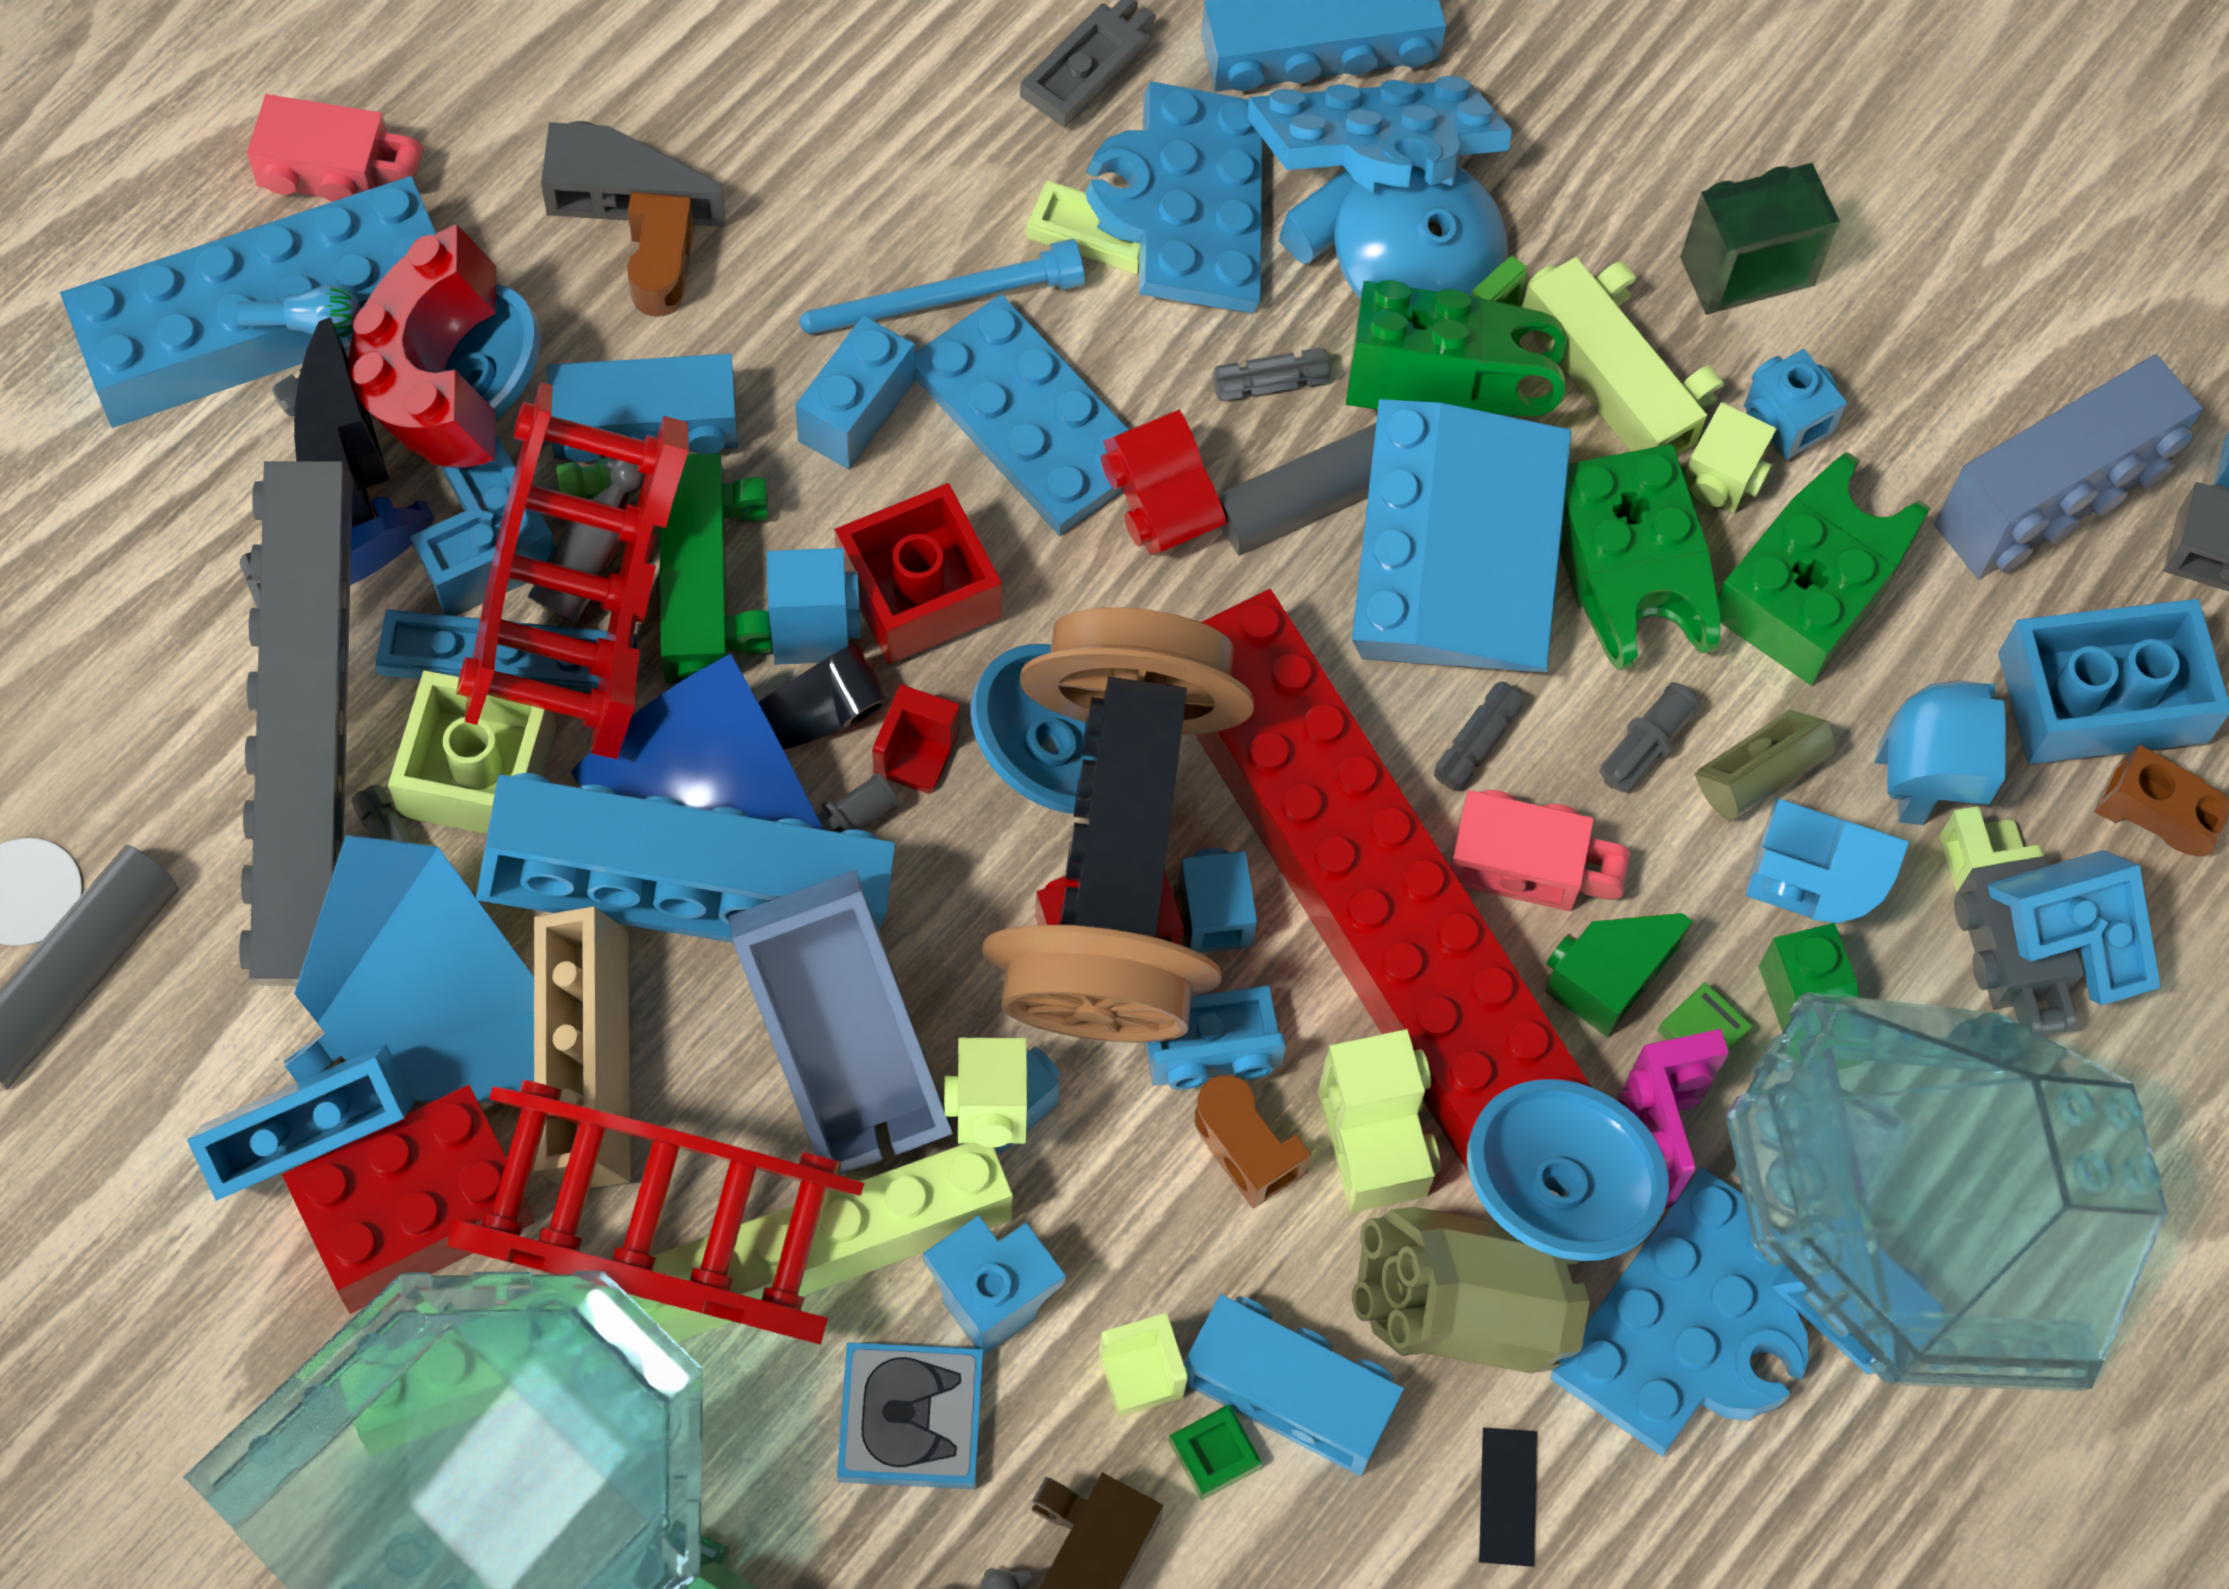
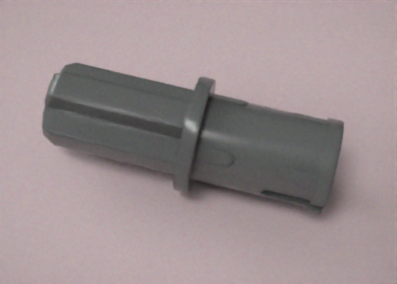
(1649, 737)
(859, 806)

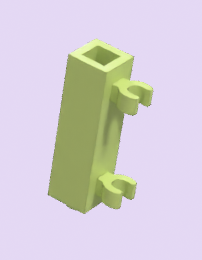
(1615, 362)

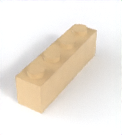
(582, 1033)

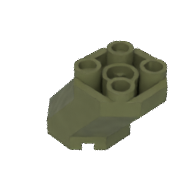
(1467, 1292)

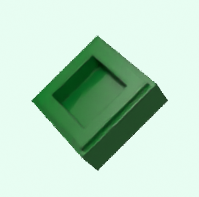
(1215, 1452)

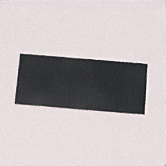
(1508, 1497)

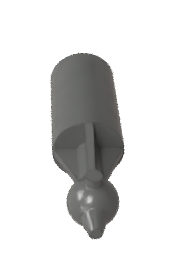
(589, 547)

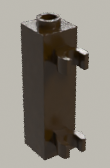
(1105, 1533)

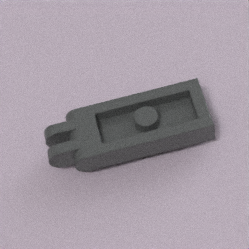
(1087, 60)

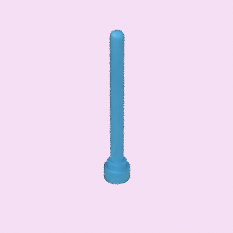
(1055, 266)

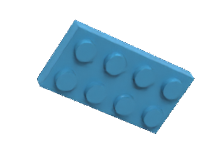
(1023, 411)

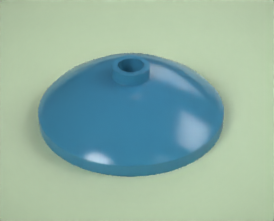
(1389, 235)
(500, 351)
(1021, 739)
(1581, 1148)

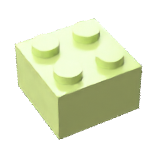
(452, 767)

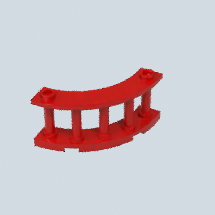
(623, 594)
(632, 1265)

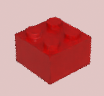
(920, 573)

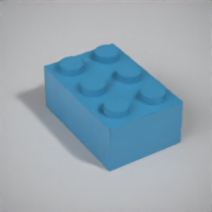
(2113, 681)

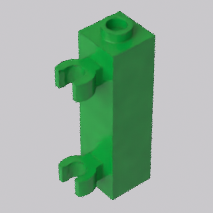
(694, 570)

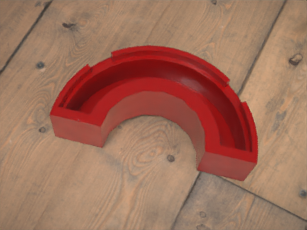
(405, 343)

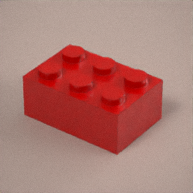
(394, 1195)

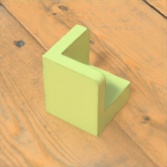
(1976, 844)
(1142, 1364)

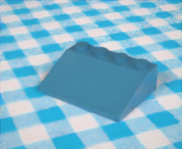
(1461, 538)

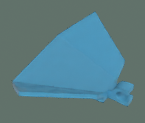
(418, 967)

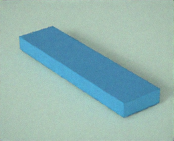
(441, 643)

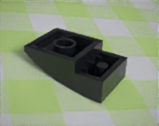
(333, 422)

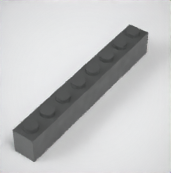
(299, 709)

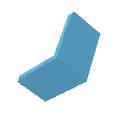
(462, 548)
(2088, 905)

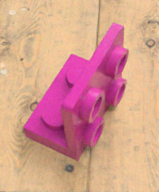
(1669, 1080)

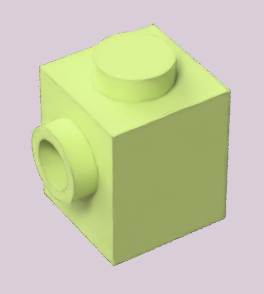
(1729, 459)
(989, 1091)

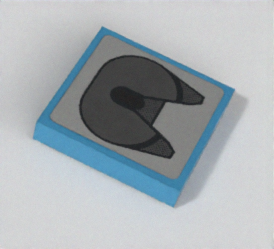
(910, 1416)

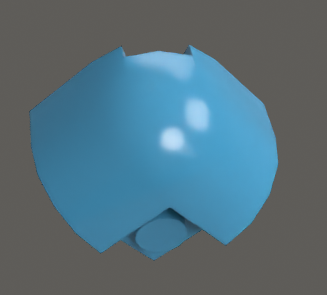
(1944, 747)
(1823, 864)

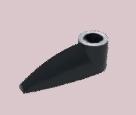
(825, 699)

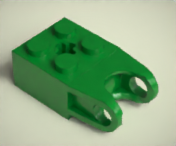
(1449, 351)
(1637, 550)
(1816, 573)

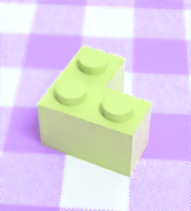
(1371, 1110)

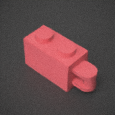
(326, 149)
(1533, 852)

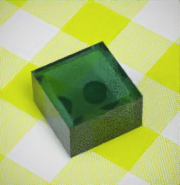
(1759, 237)

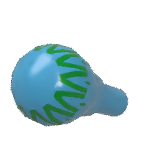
(304, 310)

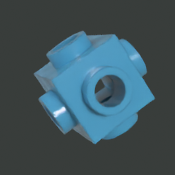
(1796, 400)

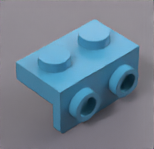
(1224, 1036)

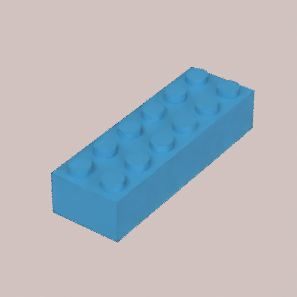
(173, 325)
(658, 860)

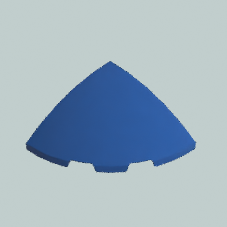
(706, 750)

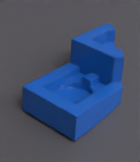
(386, 536)

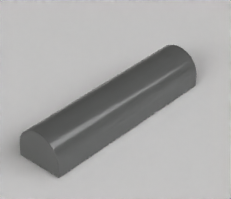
(1298, 491)
(78, 955)

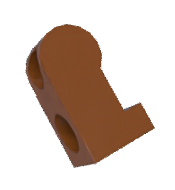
(661, 263)
(2165, 802)
(1244, 1142)

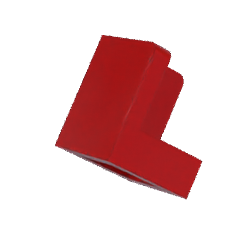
(916, 739)

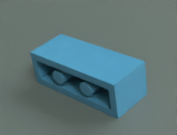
(637, 393)
(301, 1122)
(1292, 1382)

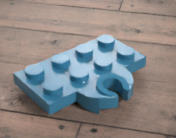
(1381, 129)
(1187, 197)
(1688, 1324)

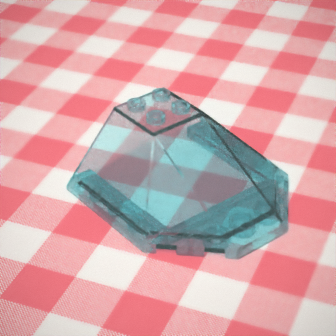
(1949, 1190)
(475, 1445)

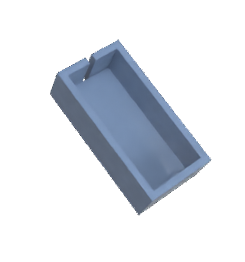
(2068, 468)
(839, 1022)

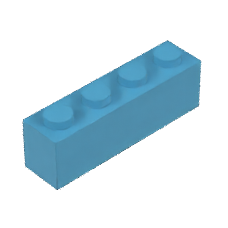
(1309, 39)

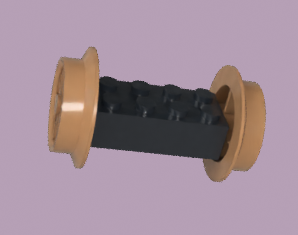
(1138, 688)

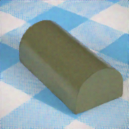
(1765, 762)

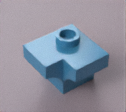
(992, 1283)

